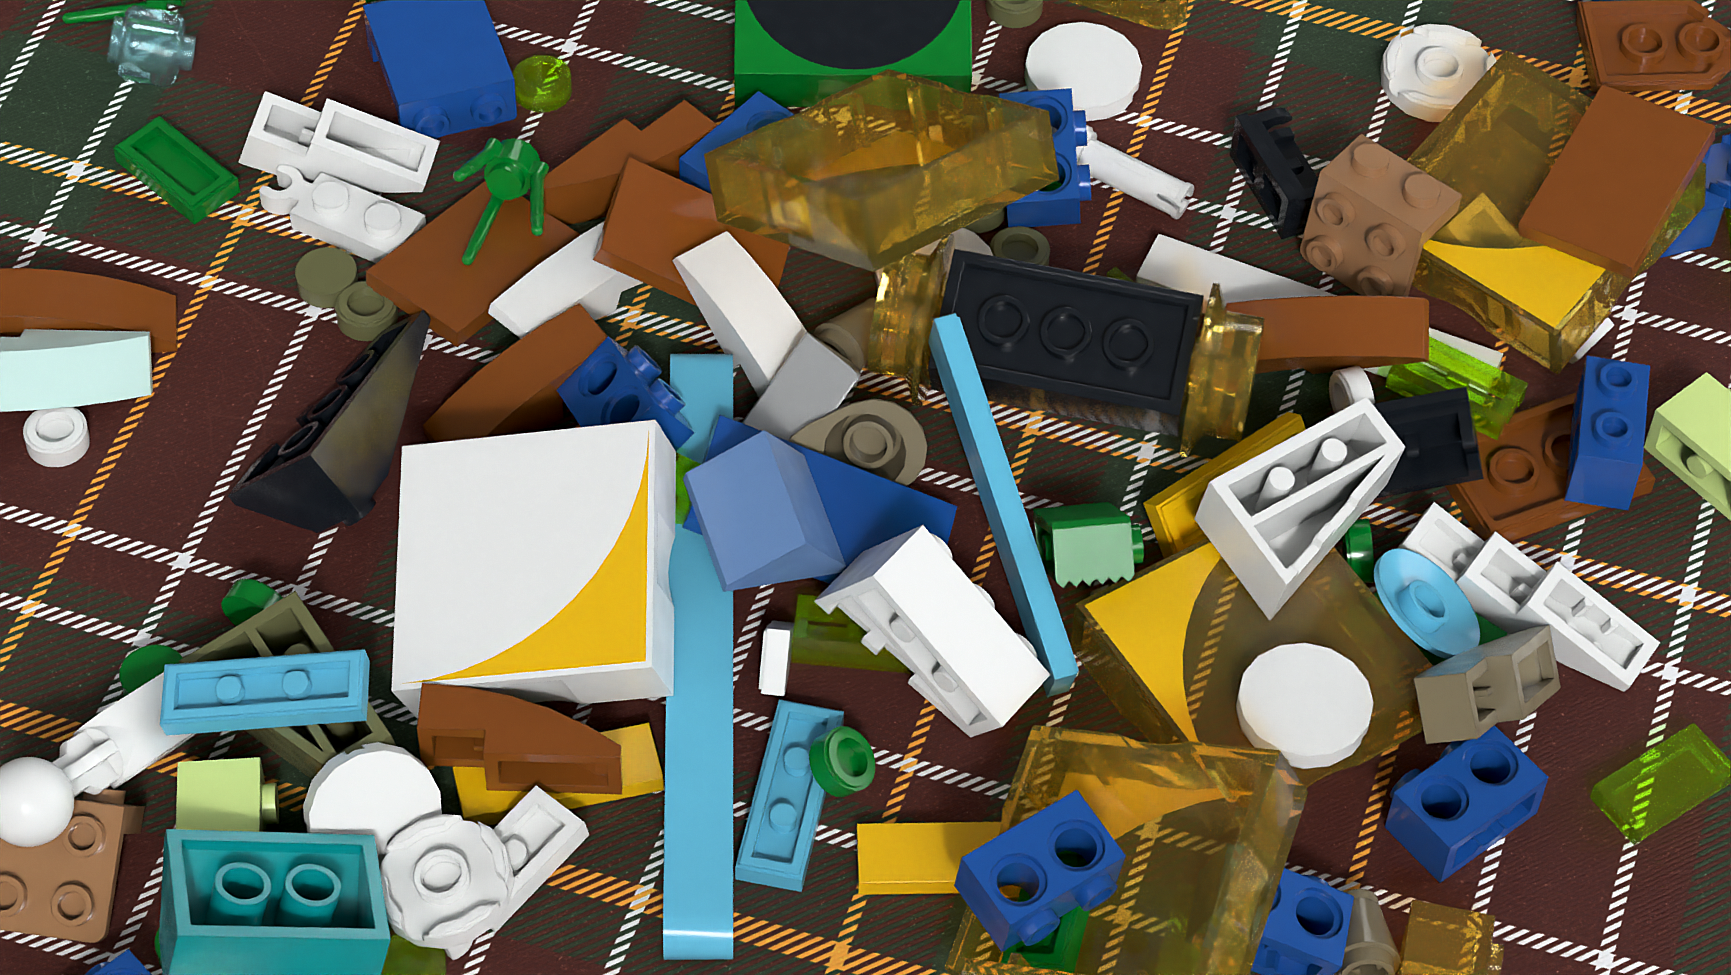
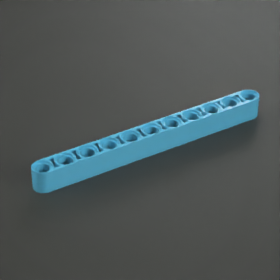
(701, 711)

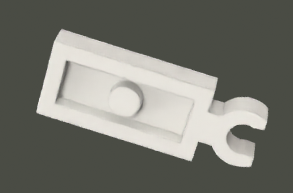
(341, 213)
(538, 840)

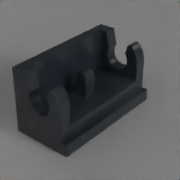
(1274, 169)
(1437, 440)

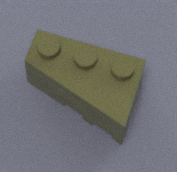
(291, 630)

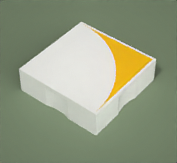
(537, 565)

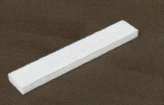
(1193, 270)

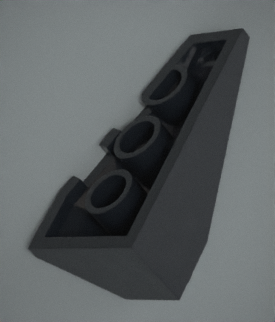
(345, 439)

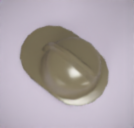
(870, 436)

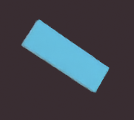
(265, 692)
(785, 800)

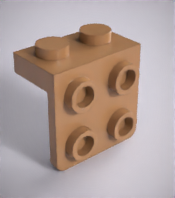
(1374, 219)
(71, 881)

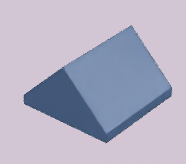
(762, 515)

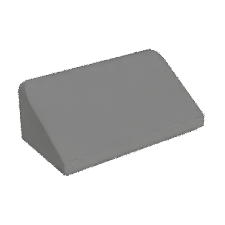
(804, 389)

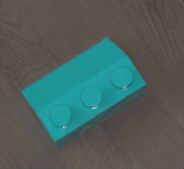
(271, 904)

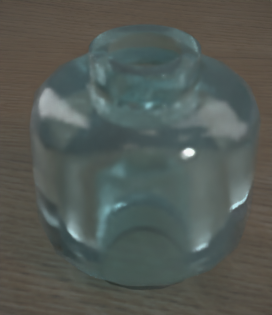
(150, 46)

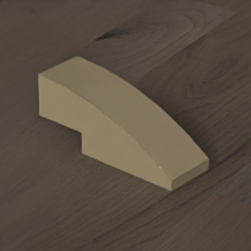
(1487, 685)

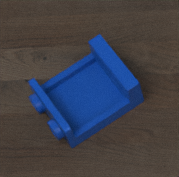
(441, 64)

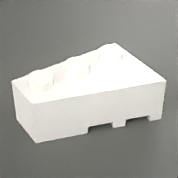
(1297, 501)
(940, 628)

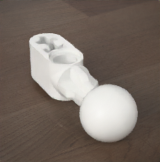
(101, 754)

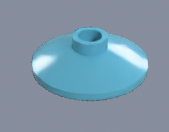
(1426, 603)

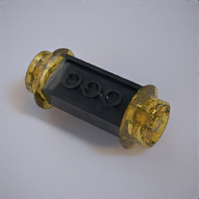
(1071, 342)

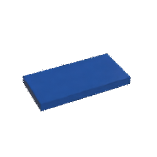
(858, 504)

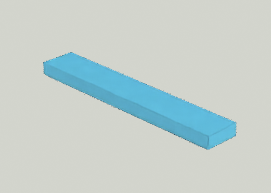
(1002, 503)

